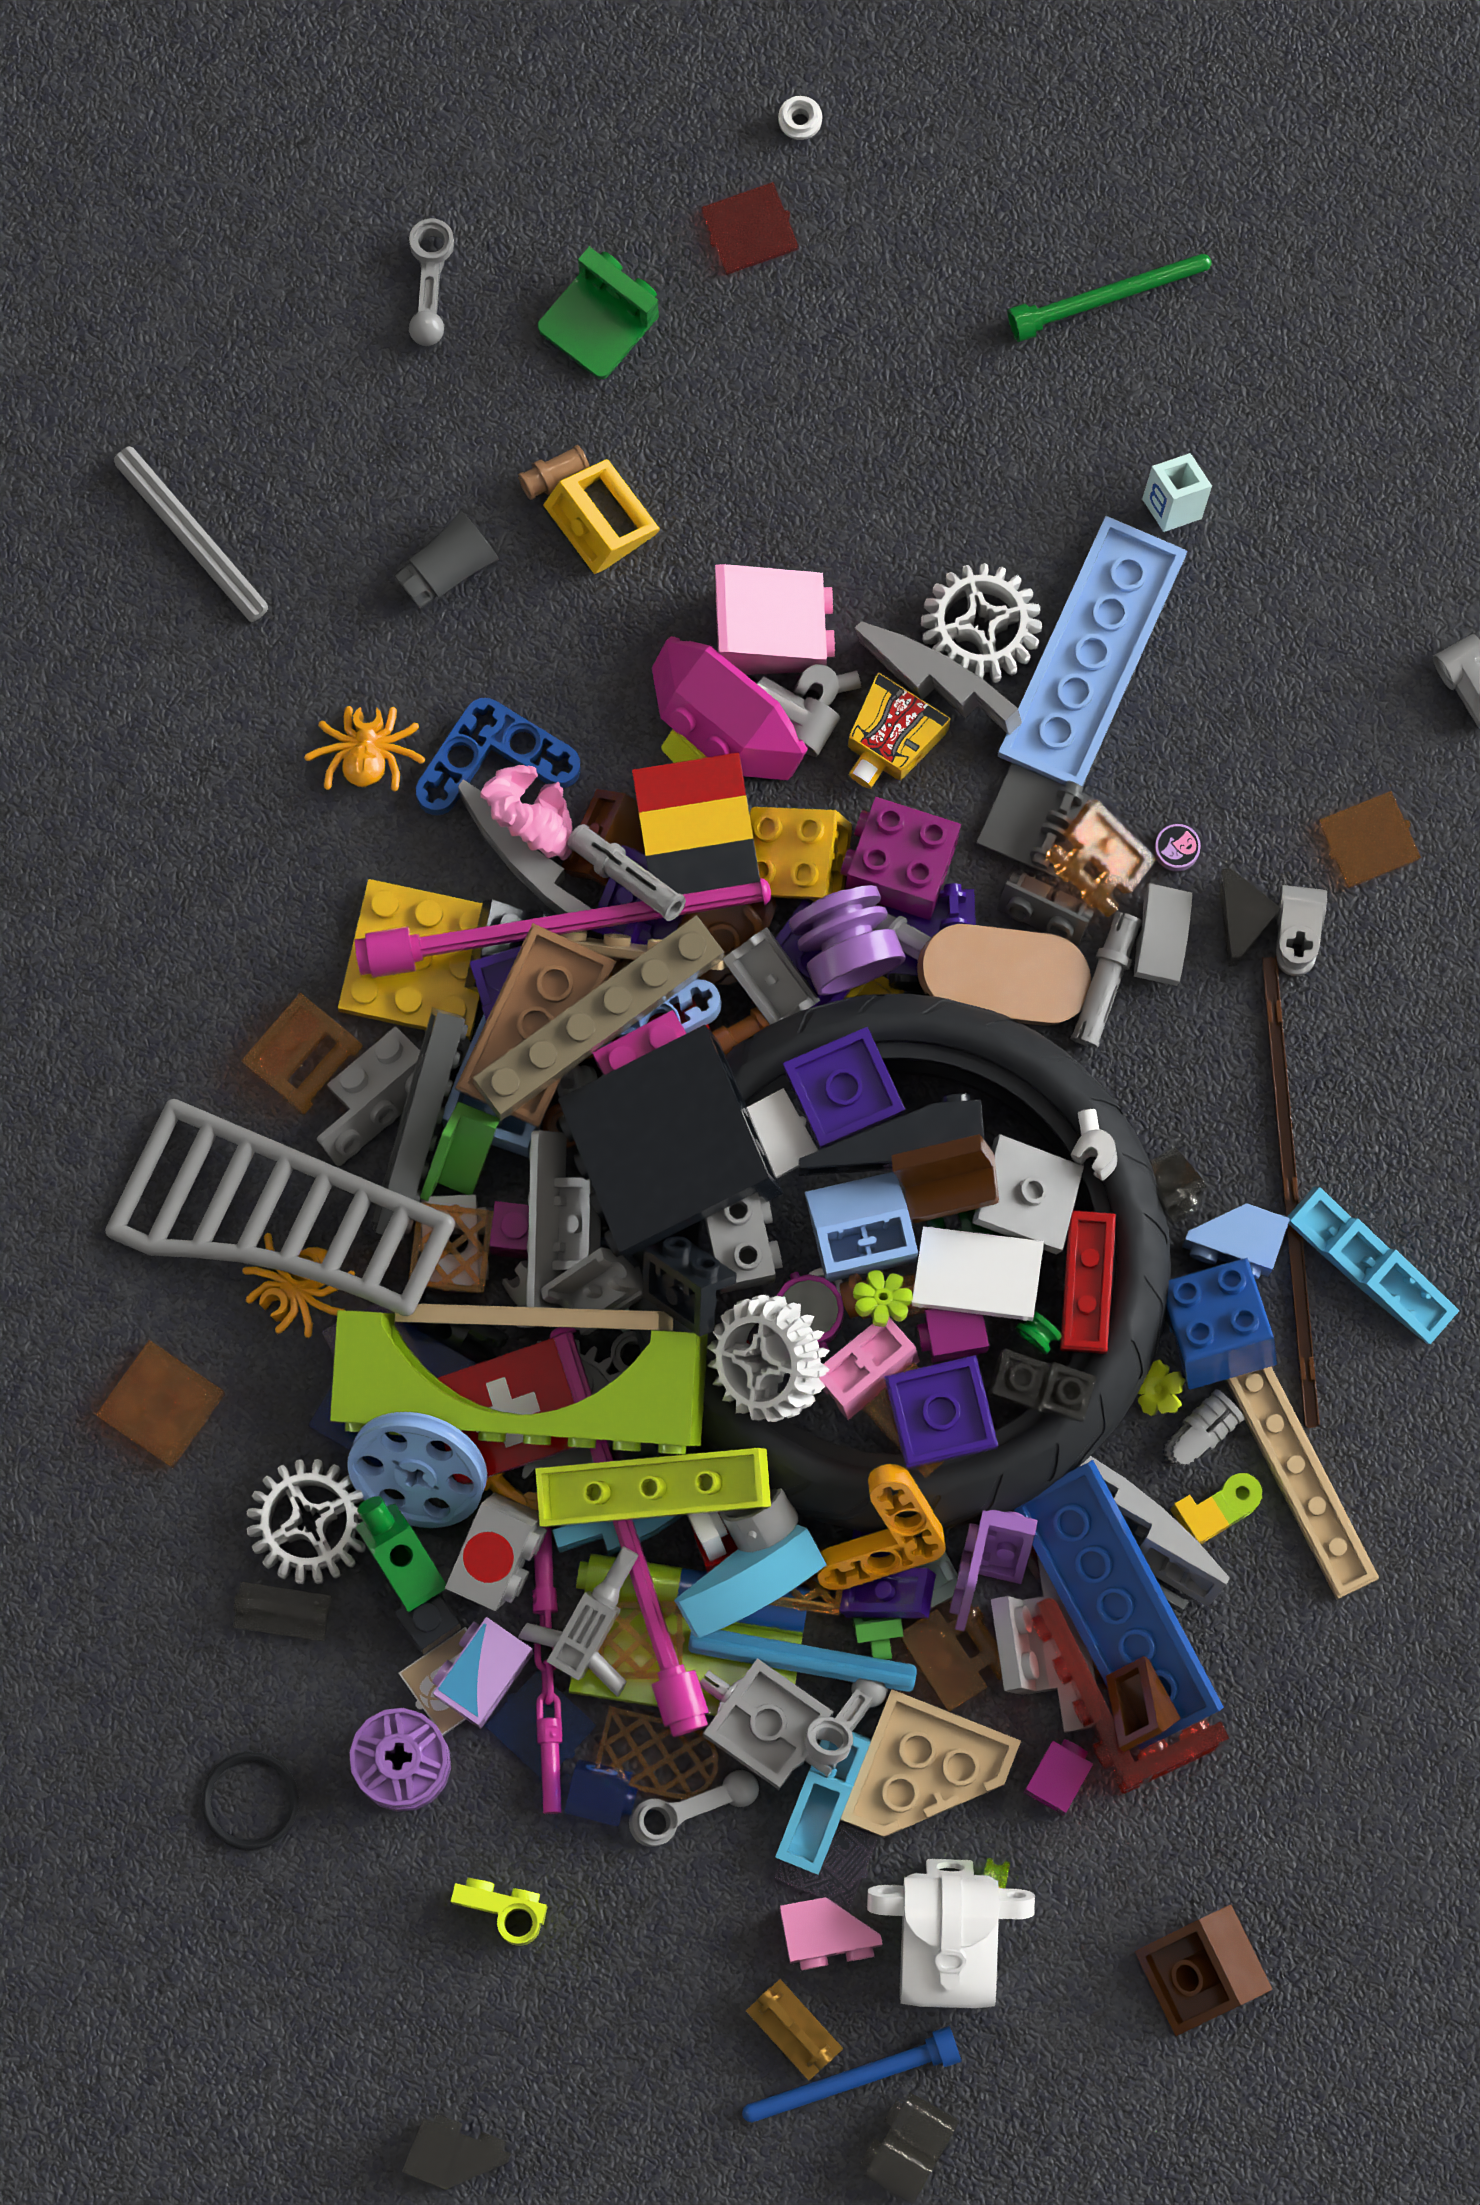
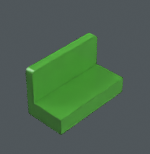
(461, 1151)

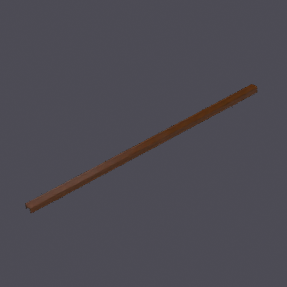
(1290, 1191)

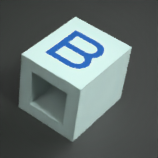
(1177, 492)

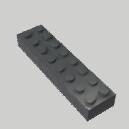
(422, 1111)

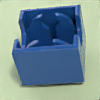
(1219, 1324)

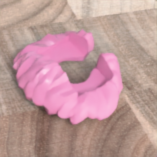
(543, 824)

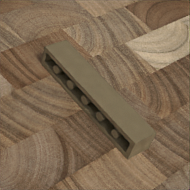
(598, 1018)

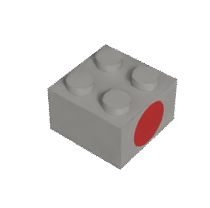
(495, 1552)

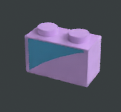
(481, 1672)

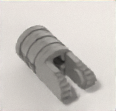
(1203, 1429)

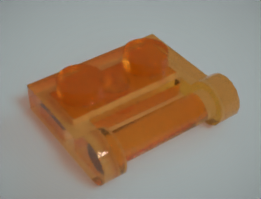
(288, 1046)

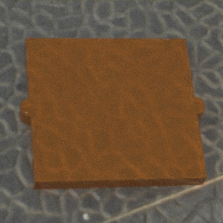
(1369, 839)

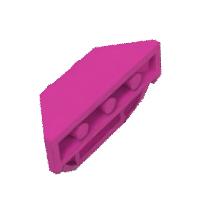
(724, 710)

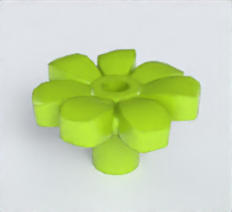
(882, 1298)

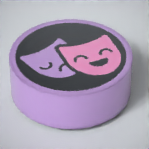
(1177, 847)

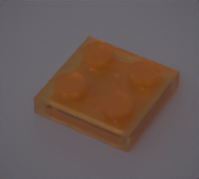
(160, 1404)

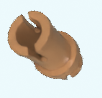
(546, 475)

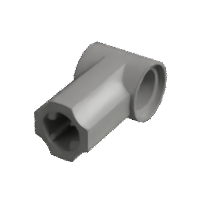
(1461, 671)
(810, 717)

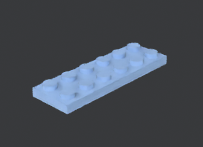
(1093, 652)

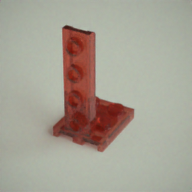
(1092, 1710)

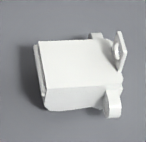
(949, 1932)

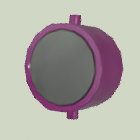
(818, 1299)

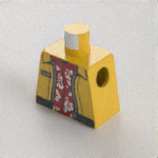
(893, 732)

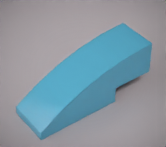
(749, 1582)
(821, 1808)

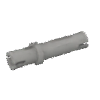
(612, 862)
(1103, 988)

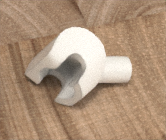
(1096, 1144)

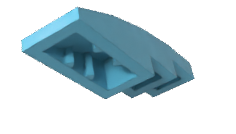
(1372, 1265)

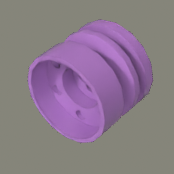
(850, 948)
(418, 1780)

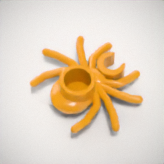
(365, 749)
(291, 1290)

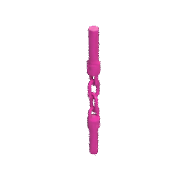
(548, 1729)

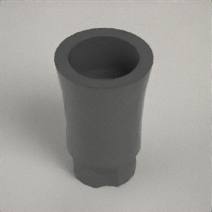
(446, 561)

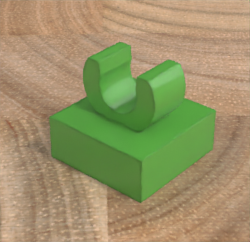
(878, 1633)

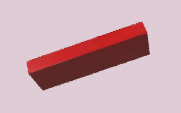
(1088, 1282)

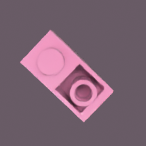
(823, 1930)

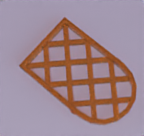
(660, 1790)

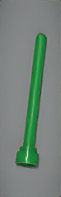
(1028, 320)

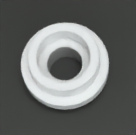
(804, 106)

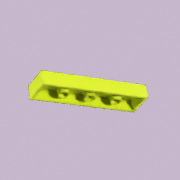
(653, 1487)

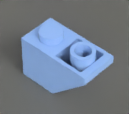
(1240, 1235)

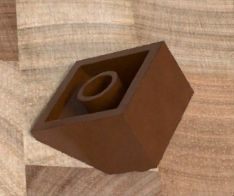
(1203, 1970)

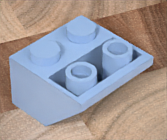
(861, 1226)

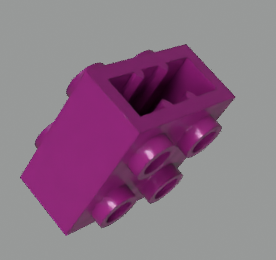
(902, 855)

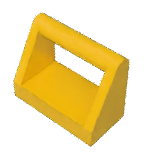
(586, 525)

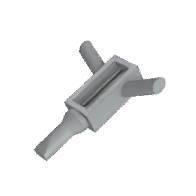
(580, 1641)

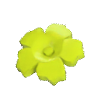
(1160, 1390)

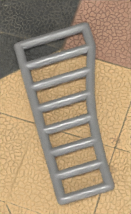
(287, 1259)

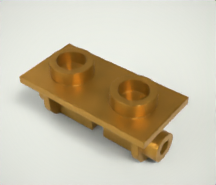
(794, 2029)

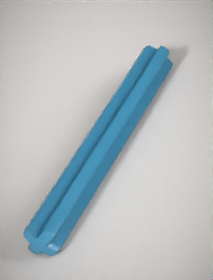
(804, 1659)

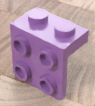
(993, 1549)

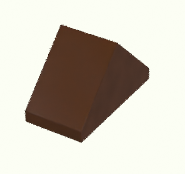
(1139, 1703)

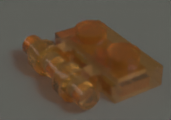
(1109, 848)
(944, 1661)

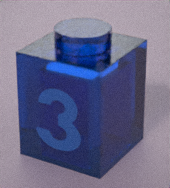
(600, 1793)

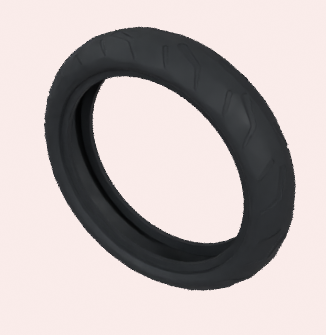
(1047, 1091)

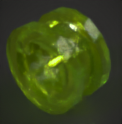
(997, 1872)

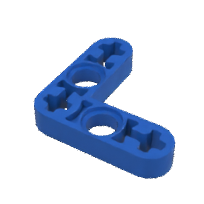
(496, 739)

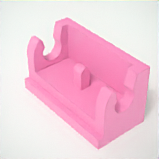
(861, 1365)

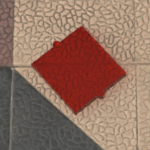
(749, 228)

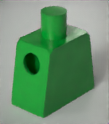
(398, 1553)

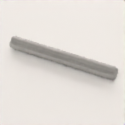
(190, 534)

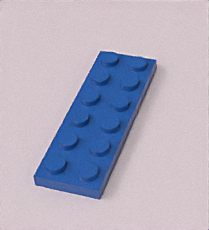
(1115, 1591)

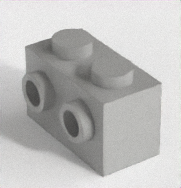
(742, 1244)

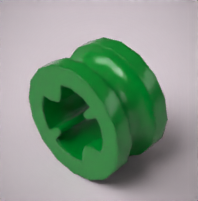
(1038, 1332)

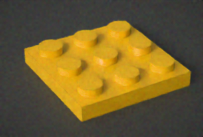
(438, 979)

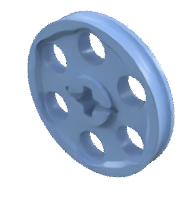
(433, 1467)

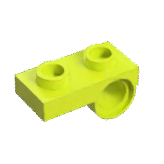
(480, 1896)

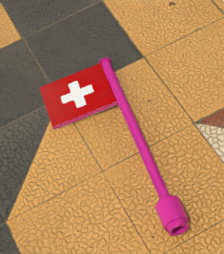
(543, 1381)

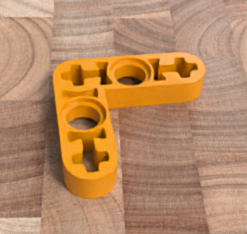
(899, 1539)

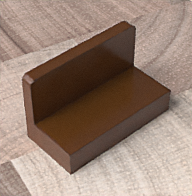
(614, 819)
(947, 1178)

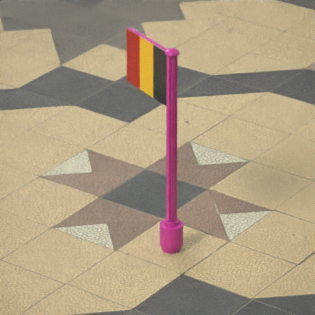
(693, 842)

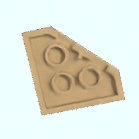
(924, 1765)

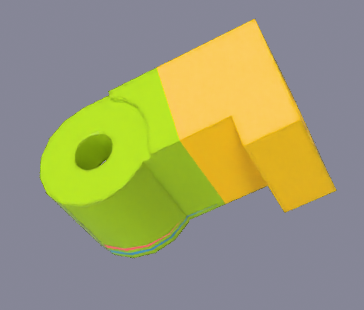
(1231, 1504)

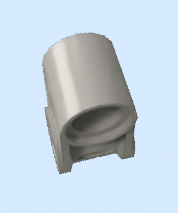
(1299, 923)

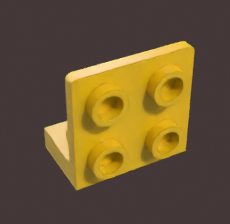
(800, 850)

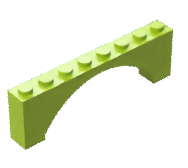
(650, 1402)

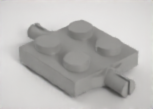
(764, 1722)

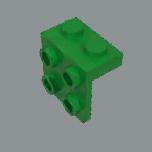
(600, 314)

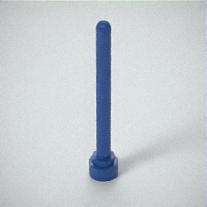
(938, 2050)

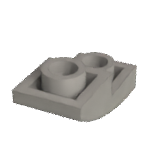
(1163, 934)

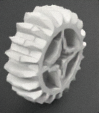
(999, 618)
(780, 1347)
(289, 1529)

